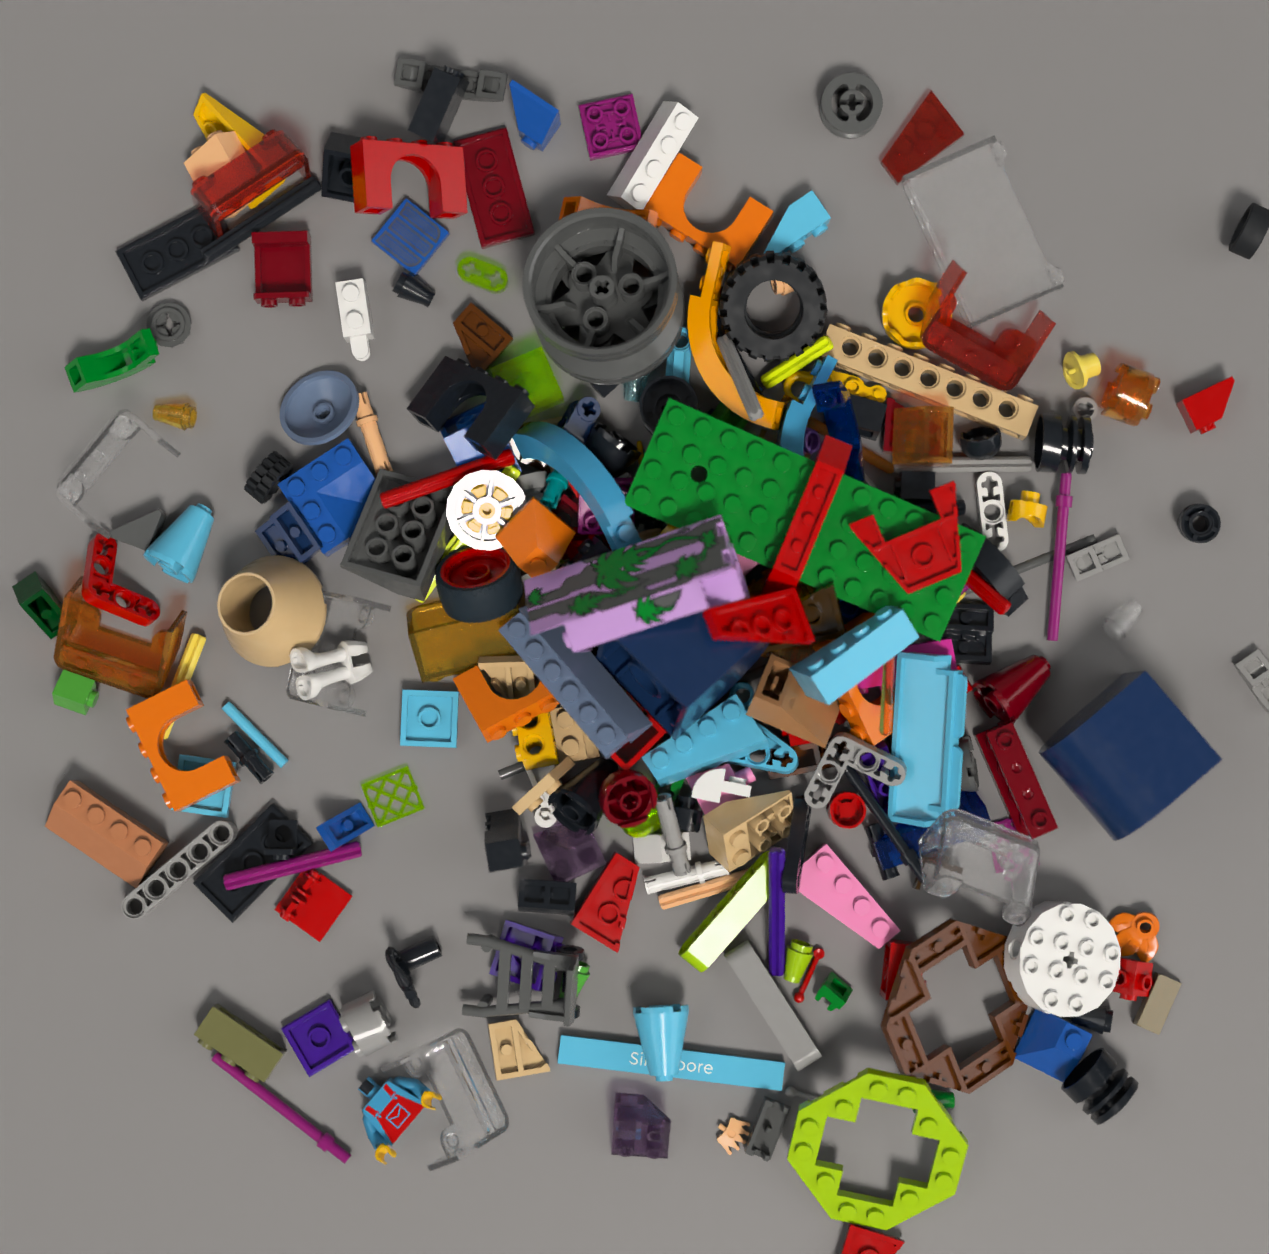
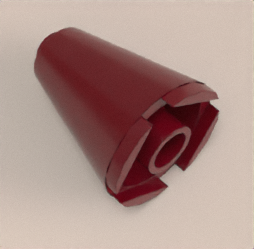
(1012, 688)

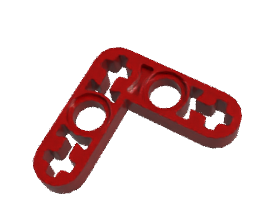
(102, 593)

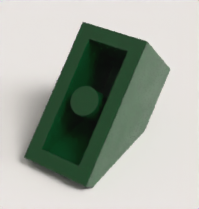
(39, 603)

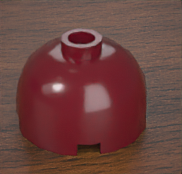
(627, 798)

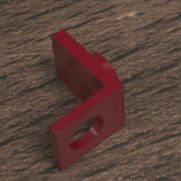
(568, 506)

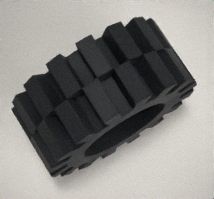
(266, 477)

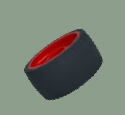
(478, 584)

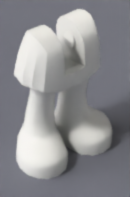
(304, 660)

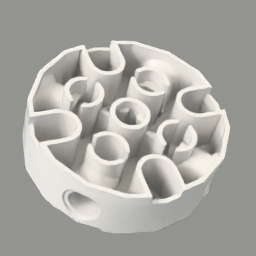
(1063, 959)

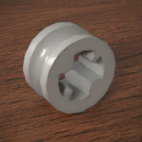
(1082, 401)

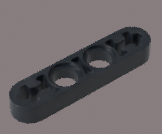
(796, 846)

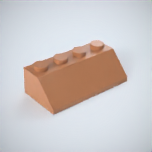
(105, 833)

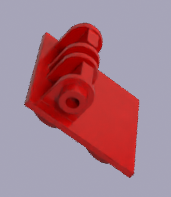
(313, 903)

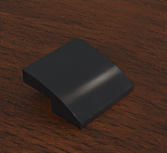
(971, 633)

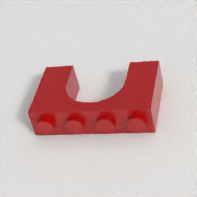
(439, 163)

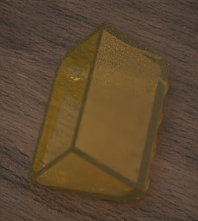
(451, 646)

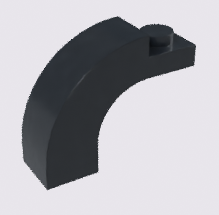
(999, 573)

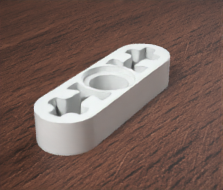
(983, 492)

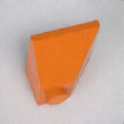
(535, 538)

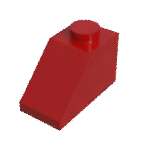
(1206, 407)

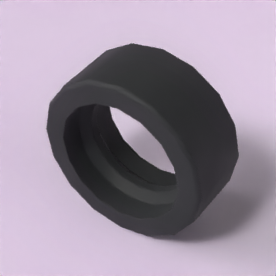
(1250, 231)

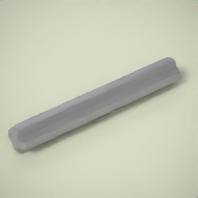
(740, 378)

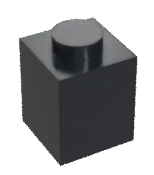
(914, 485)

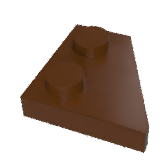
(480, 337)

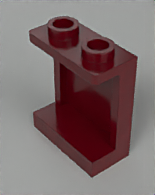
(282, 268)

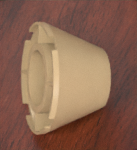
(295, 616)

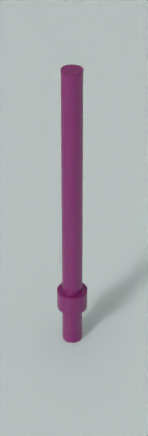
(1063, 502)
(325, 1141)

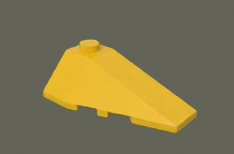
(214, 116)

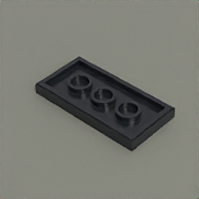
(169, 254)
(243, 854)

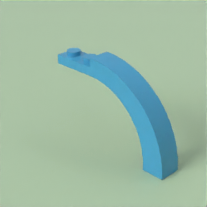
(796, 414)
(585, 474)

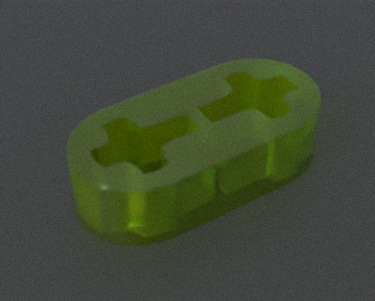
(485, 269)

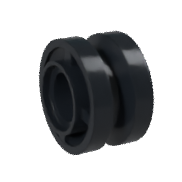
(1211, 528)

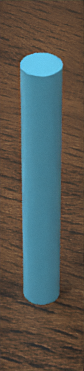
(255, 734)

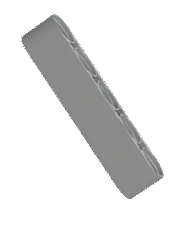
(170, 879)
(772, 1005)

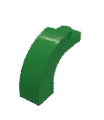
(113, 364)

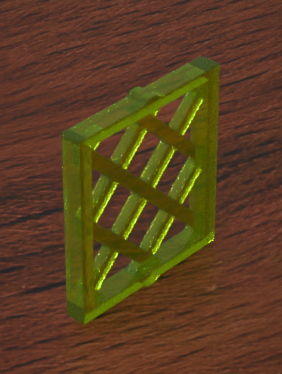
(413, 788)

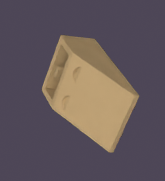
(747, 827)

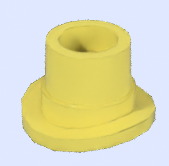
(1080, 368)

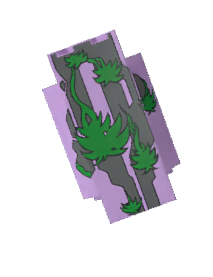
(638, 586)

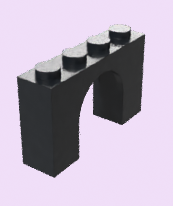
(454, 383)

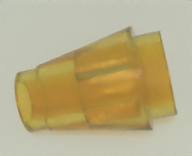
(176, 415)

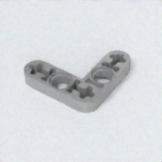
(852, 759)

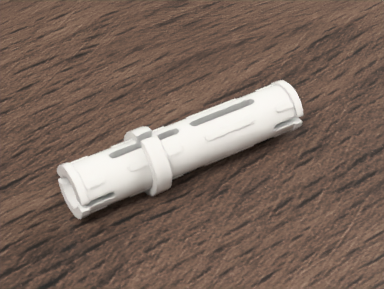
(699, 873)

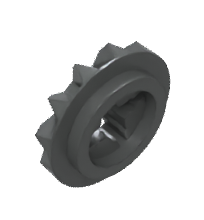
(159, 317)

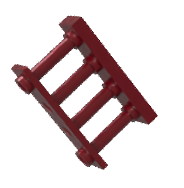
(1016, 781)

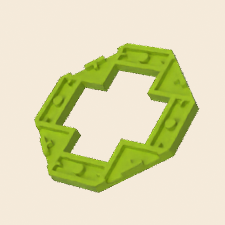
(910, 1195)

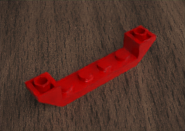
(808, 516)

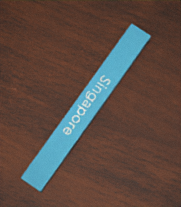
(693, 1063)

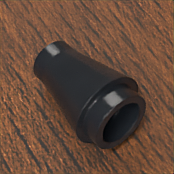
(412, 289)
(1096, 1020)

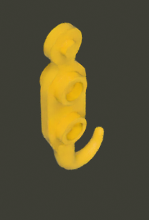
(852, 383)

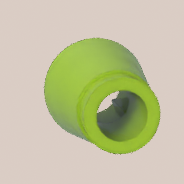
(797, 959)

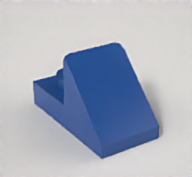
(345, 827)

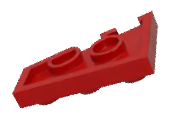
(607, 903)

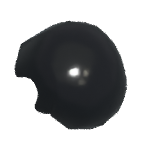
(980, 442)

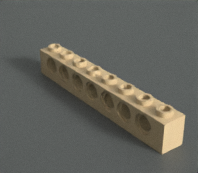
(1022, 406)

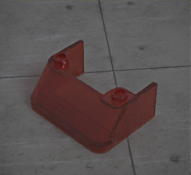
(247, 177)
(996, 362)

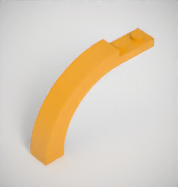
(703, 344)

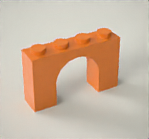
(669, 203)
(496, 714)
(861, 714)
(151, 721)

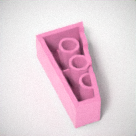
(839, 893)

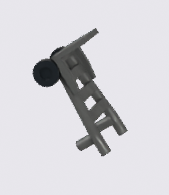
(564, 959)

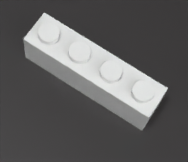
(652, 156)

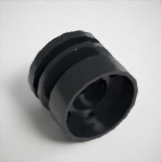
(656, 396)
(1067, 444)
(1105, 1091)

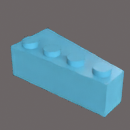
(854, 655)
(707, 743)

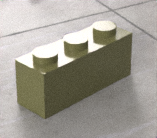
(239, 1043)

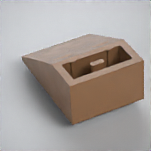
(785, 706)

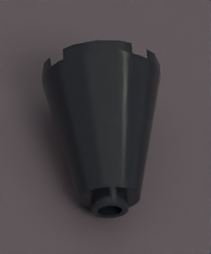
(611, 450)
(577, 799)

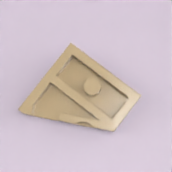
(509, 675)
(547, 784)
(513, 1051)

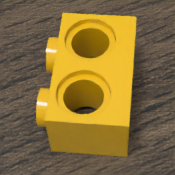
(539, 735)

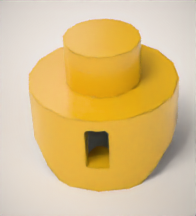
(1028, 508)

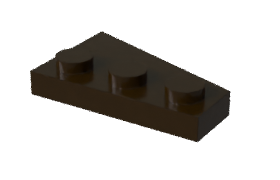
(822, 614)

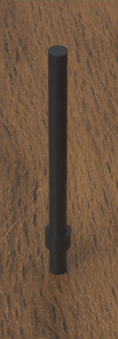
(908, 856)

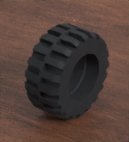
(781, 343)

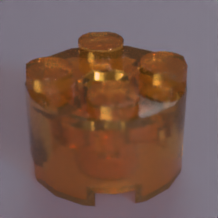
(1129, 395)

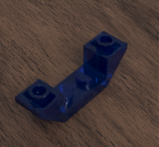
(836, 404)

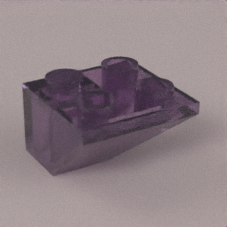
(569, 852)
(639, 1128)

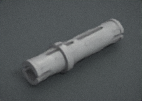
(674, 842)

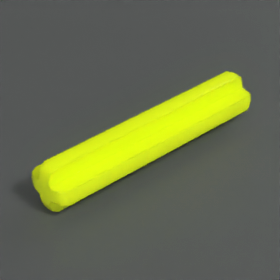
(796, 363)

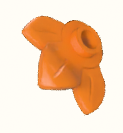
(1133, 938)

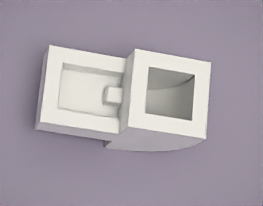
(712, 783)

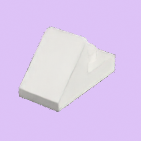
(652, 850)

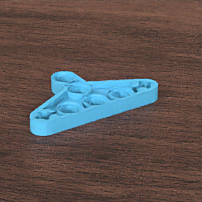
(774, 742)

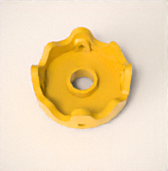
(894, 312)

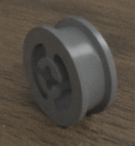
(852, 85)

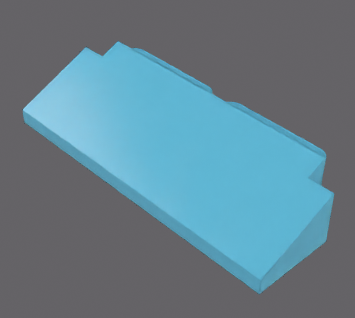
(926, 737)

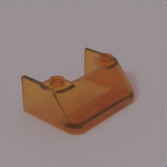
(110, 655)

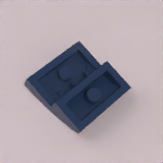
(289, 535)

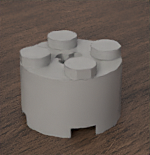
(368, 1023)

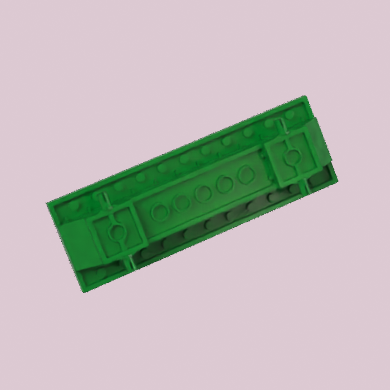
(712, 469)

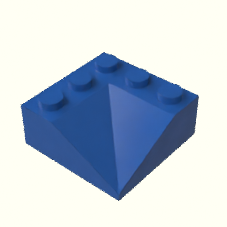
(331, 494)

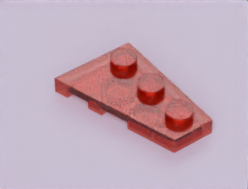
(922, 139)

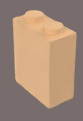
(213, 155)

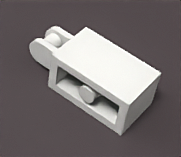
(355, 316)

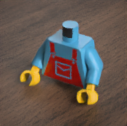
(392, 1110)

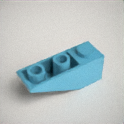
(799, 222)

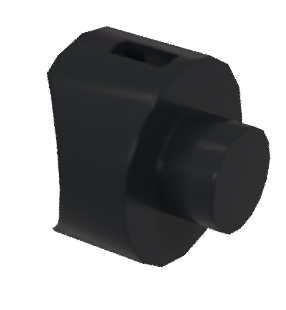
(687, 814)

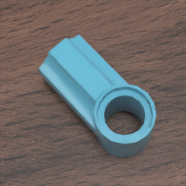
(679, 360)

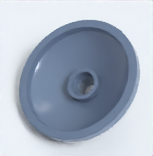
(319, 407)

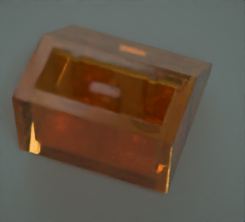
(923, 436)

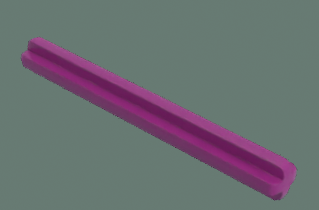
(291, 866)

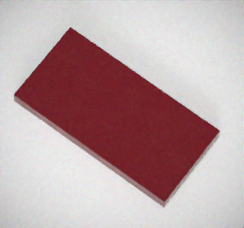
(495, 189)

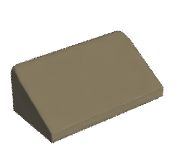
(1157, 1006)

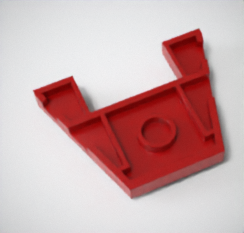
(923, 553)

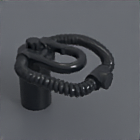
(408, 959)

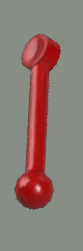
(818, 954)

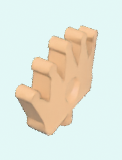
(732, 1133)

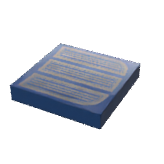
(410, 237)

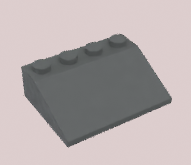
(399, 543)

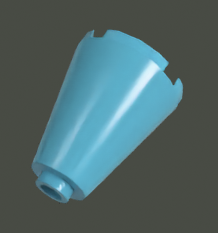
(182, 544)
(662, 1037)

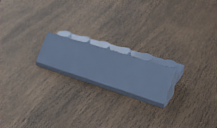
(578, 685)

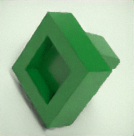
(835, 991)

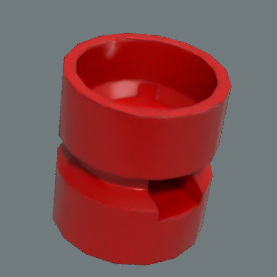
(846, 810)

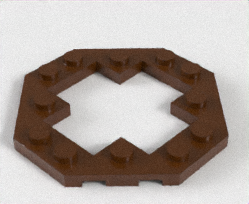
(911, 991)

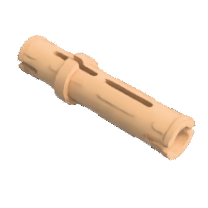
(371, 434)

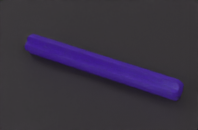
(776, 912)

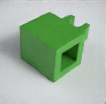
(75, 692)

